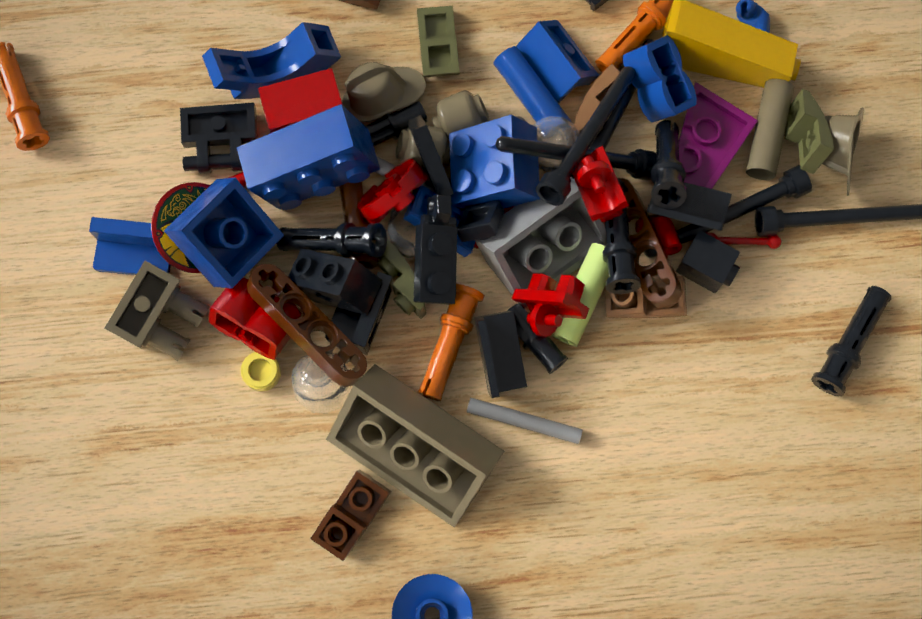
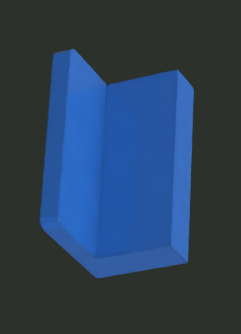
(556, 58)
(124, 246)

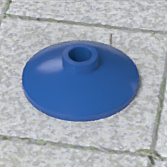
(429, 592)

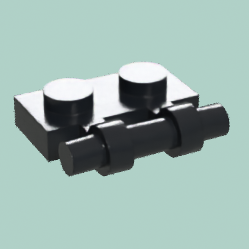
(213, 127)

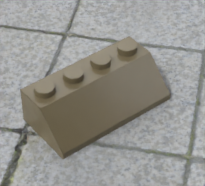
(414, 444)

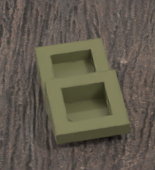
(438, 41)
(810, 130)

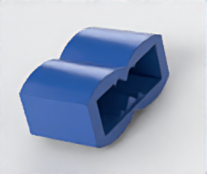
(659, 78)

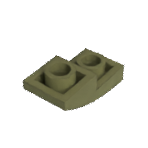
(395, 265)

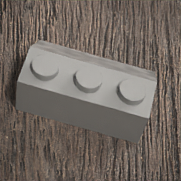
(542, 240)

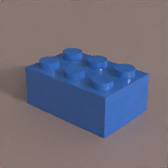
(308, 158)

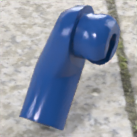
(753, 15)

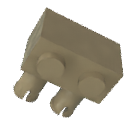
(139, 311)

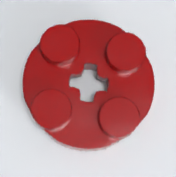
(393, 192)

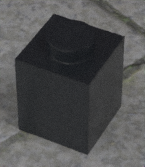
(709, 262)

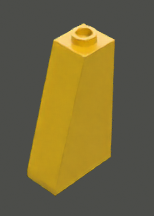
(727, 47)

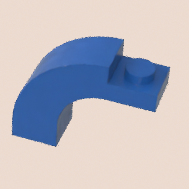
(300, 53)

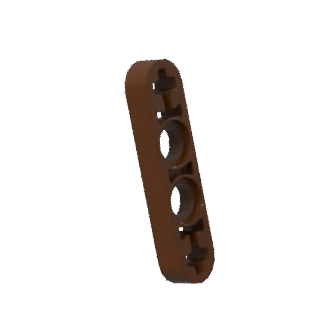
(648, 239)
(301, 328)

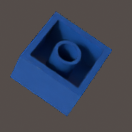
(486, 174)
(224, 233)

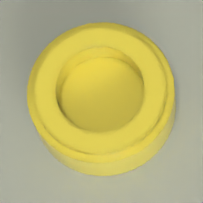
(260, 372)

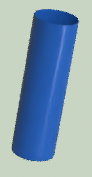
(527, 85)

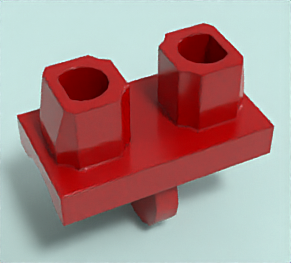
(599, 186)
(550, 306)

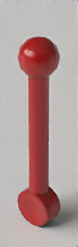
(772, 241)

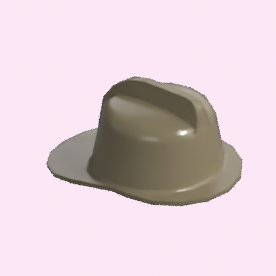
(380, 90)
(845, 134)

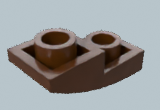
(351, 515)

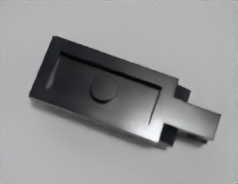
(436, 253)

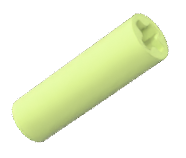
(593, 274)

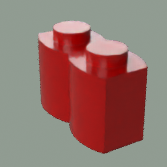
(243, 319)

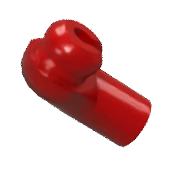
(665, 231)

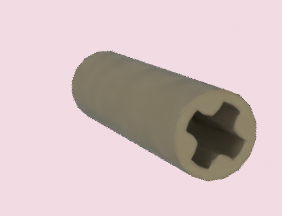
(770, 129)

